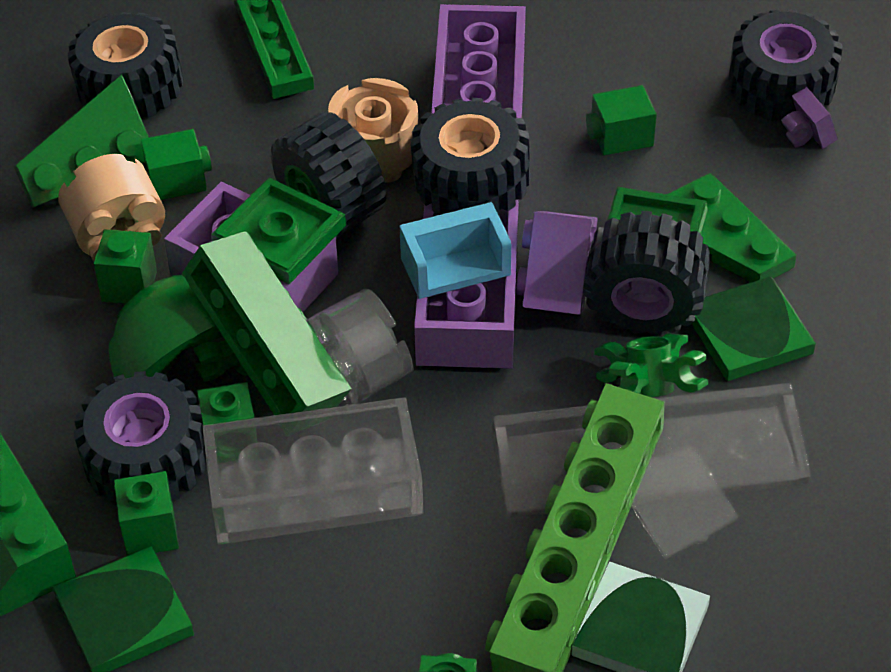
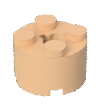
(383, 118)
(111, 197)

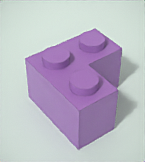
(556, 261)

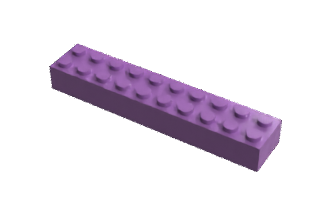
(475, 58)

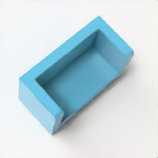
(455, 250)

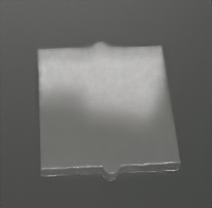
(681, 502)

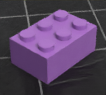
(211, 213)

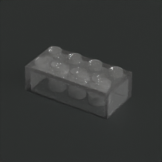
(313, 470)

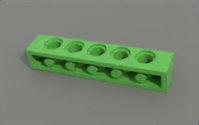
(617, 418)

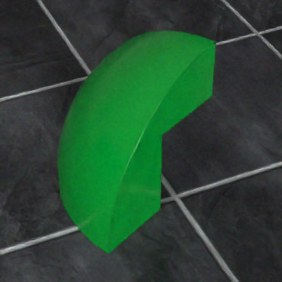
(158, 328)

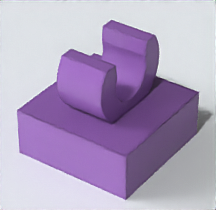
(809, 121)

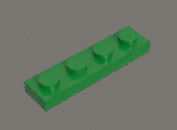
(275, 47)

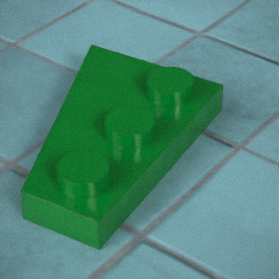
(99, 128)
(736, 235)

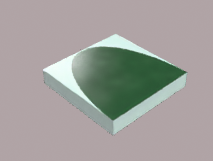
(640, 623)

